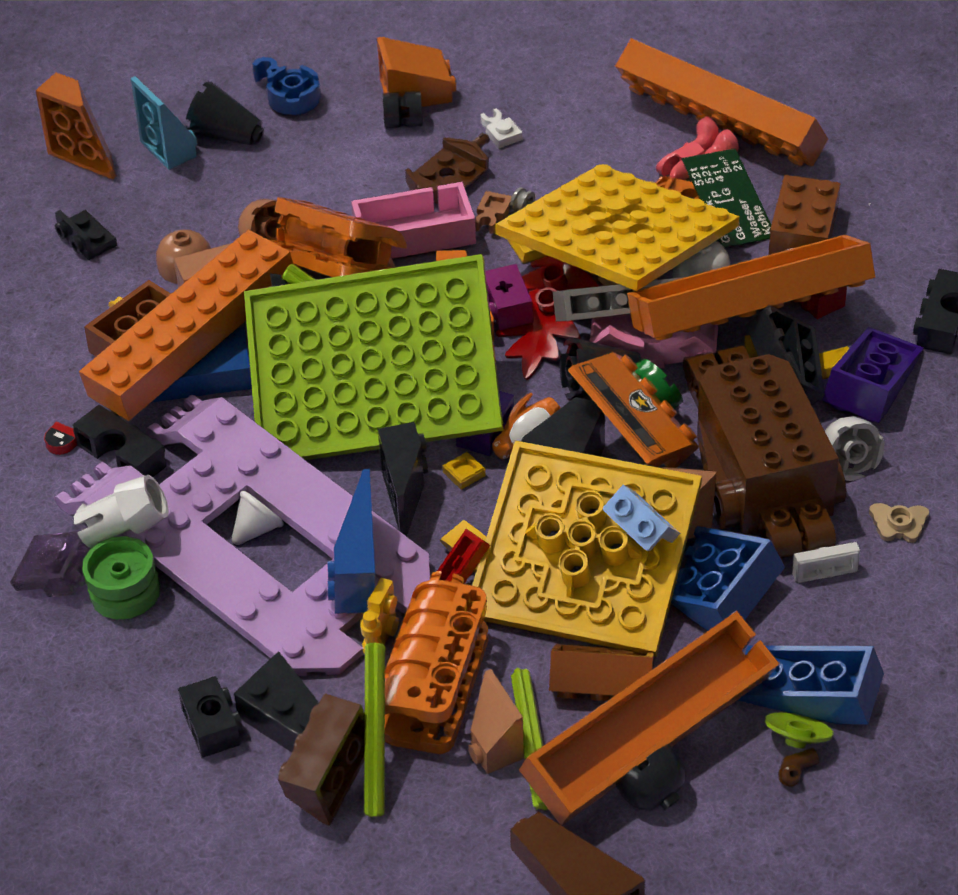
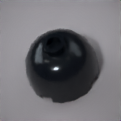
(654, 781)

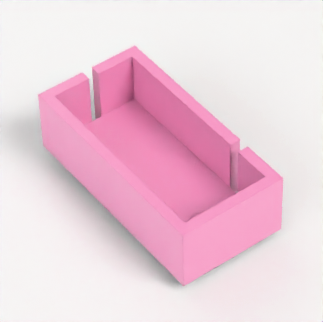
(415, 218)

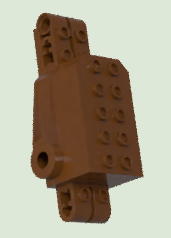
(766, 449)

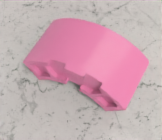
(619, 333)

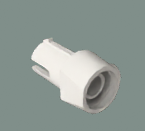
(132, 506)

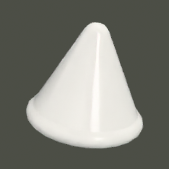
(253, 519)

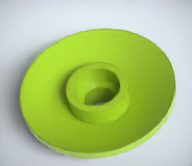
(798, 729)

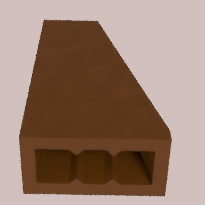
(569, 863)

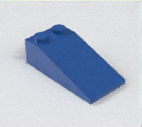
(353, 569)
(821, 683)

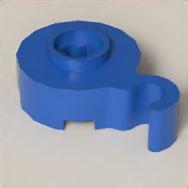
(288, 90)

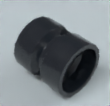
(392, 109)

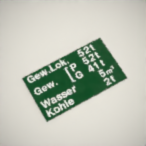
(725, 184)

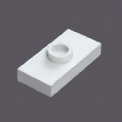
(826, 562)

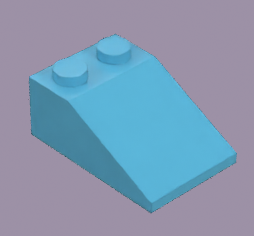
(160, 129)

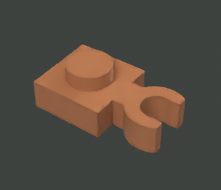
(491, 209)

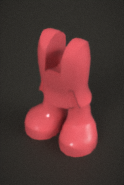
(707, 141)

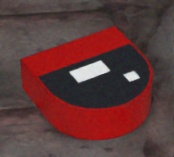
(60, 439)

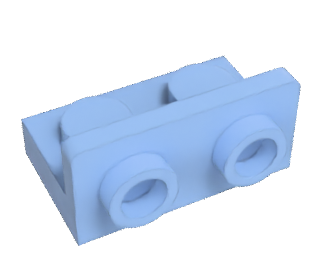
(639, 518)

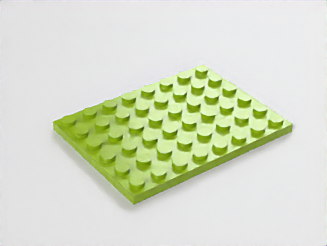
(374, 354)

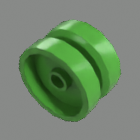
(121, 577)

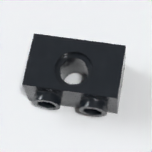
(210, 717)

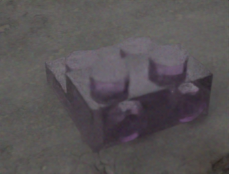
(52, 564)

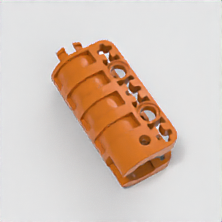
(333, 240)
(431, 662)

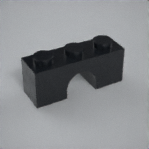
(939, 313)
(106, 431)

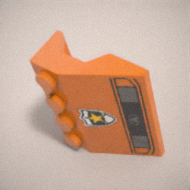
(635, 409)

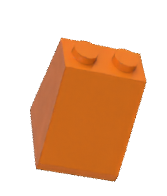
(415, 68)

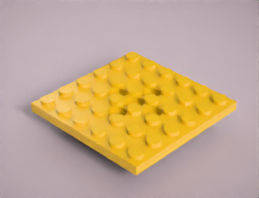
(617, 226)
(618, 593)

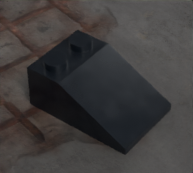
(403, 470)

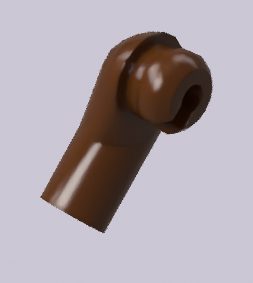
(793, 764)

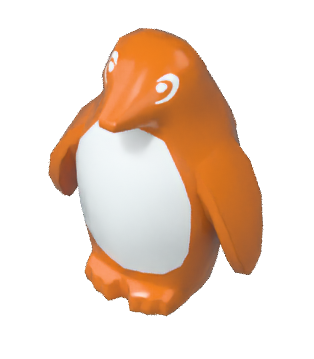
(521, 422)

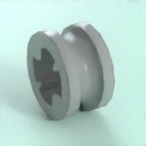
(521, 199)

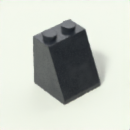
(574, 428)

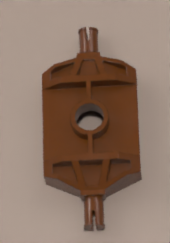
(457, 158)

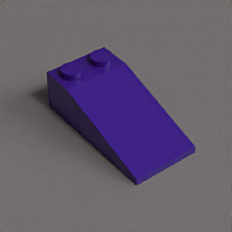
(871, 374)

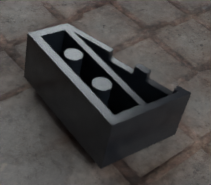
(791, 340)
(276, 702)

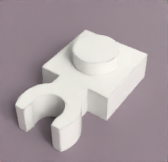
(501, 131)

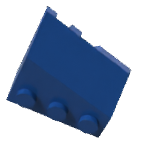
(724, 575)

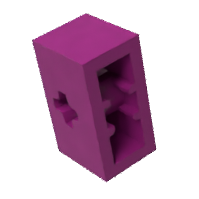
(508, 297)

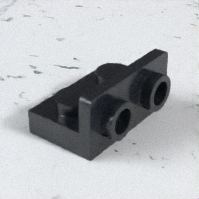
(84, 234)

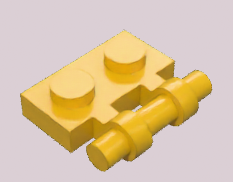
(381, 618)

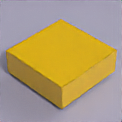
(464, 470)

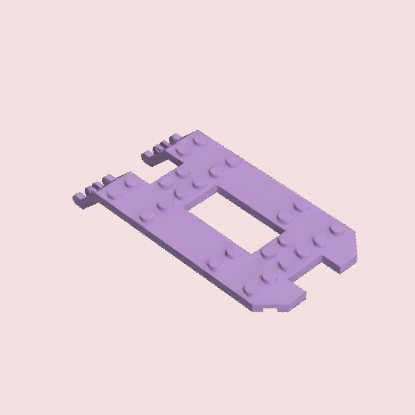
(245, 457)

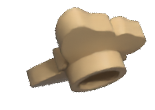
(898, 521)

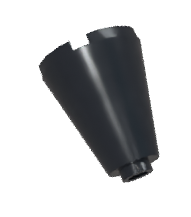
(222, 117)
(581, 351)

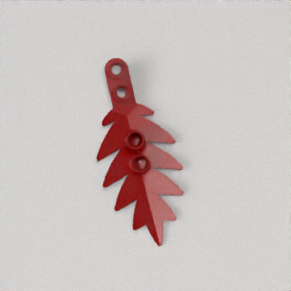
(538, 337)

